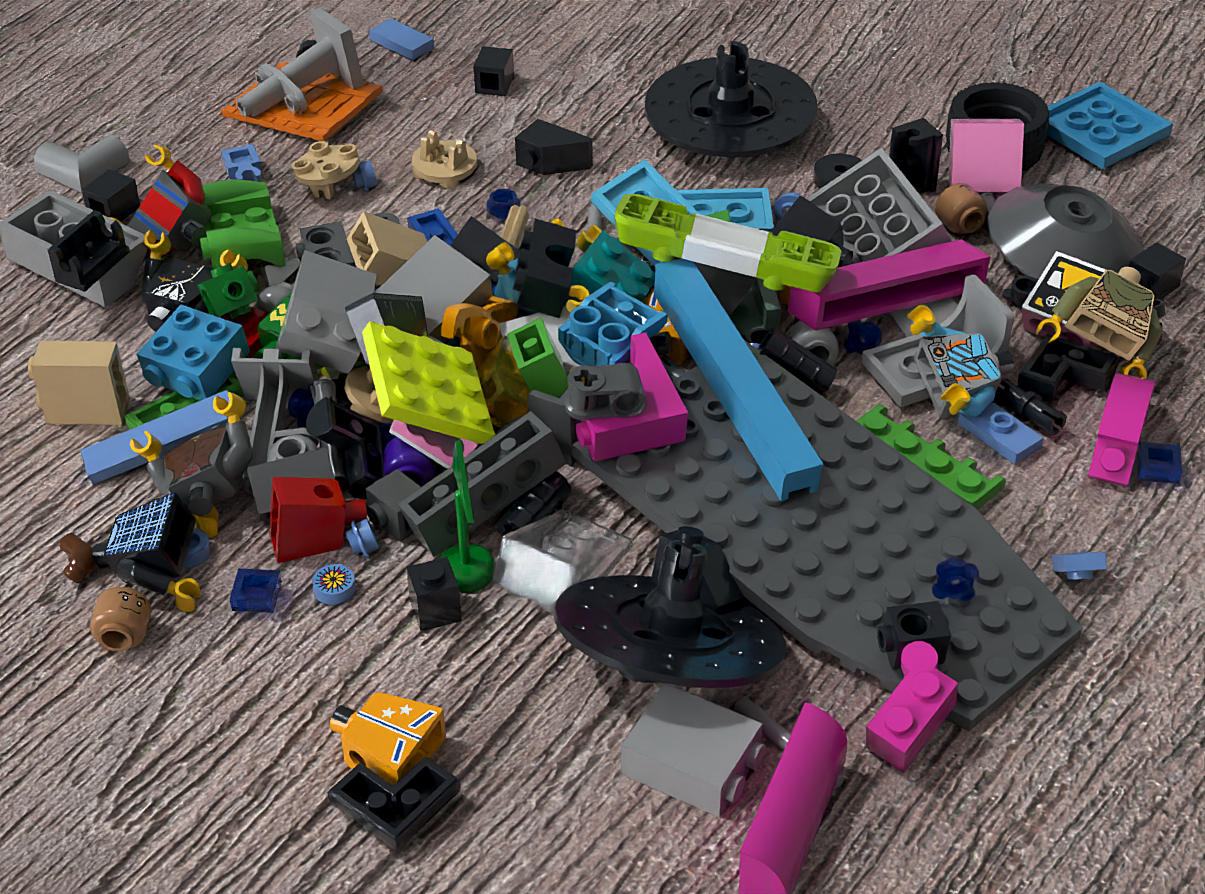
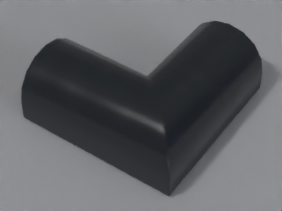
(1067, 361)
(355, 436)
(396, 810)

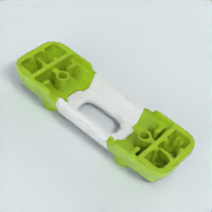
(674, 233)

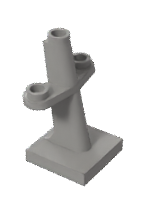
(331, 54)
(271, 384)

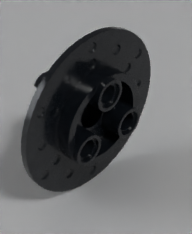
(731, 105)
(666, 630)

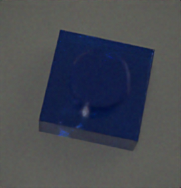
(1159, 462)
(255, 590)

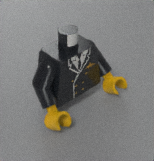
(175, 281)

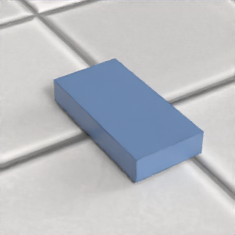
(401, 39)

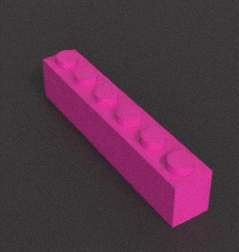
(890, 284)

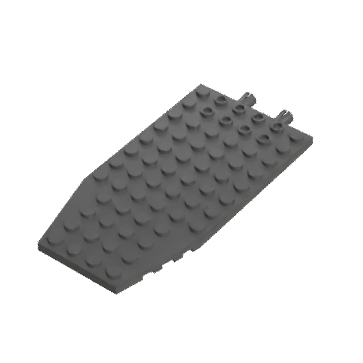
(852, 548)

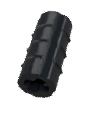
(798, 360)
(536, 503)

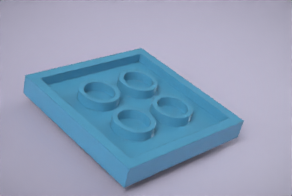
(1104, 125)

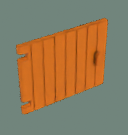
(328, 108)

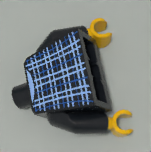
(152, 544)

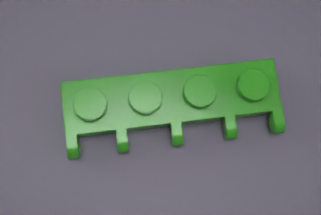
(955, 475)

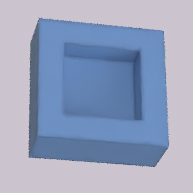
(1079, 564)

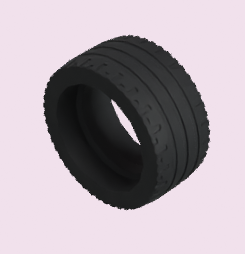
(1005, 102)

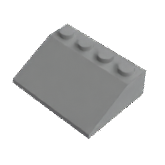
(879, 210)

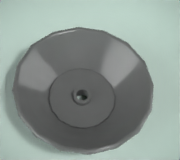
(1069, 219)

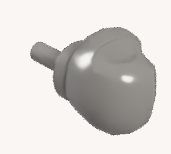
(272, 296)

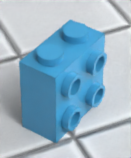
(192, 353)

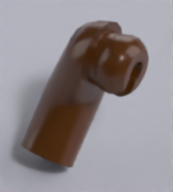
(80, 557)

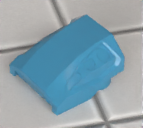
(603, 327)

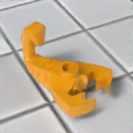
(478, 325)

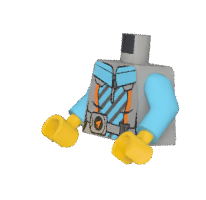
(956, 366)

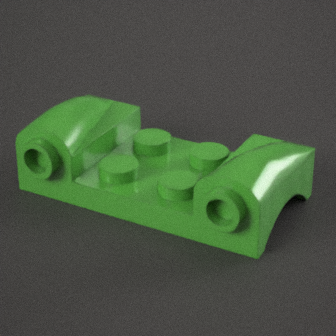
(241, 222)

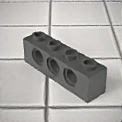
(495, 478)

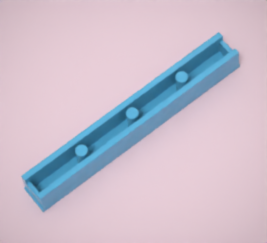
(737, 379)

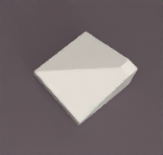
(275, 275)

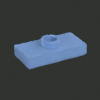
(1003, 433)

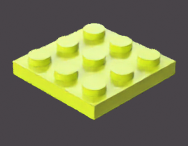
(427, 383)

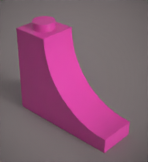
(658, 425)

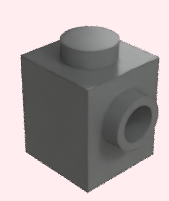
(383, 501)

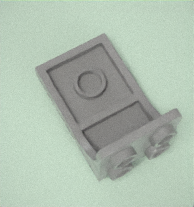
(977, 312)

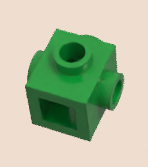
(216, 291)

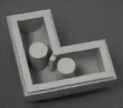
(80, 169)

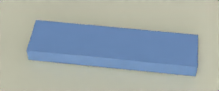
(116, 456)

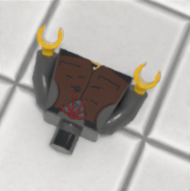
(206, 465)

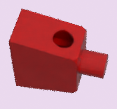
(309, 516)

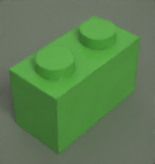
(539, 359)

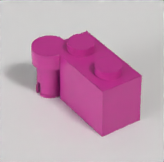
(913, 708)

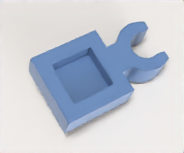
(242, 163)

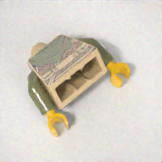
(1111, 314)

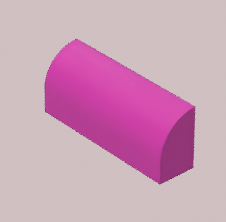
(793, 804)

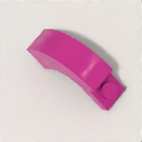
(1121, 429)

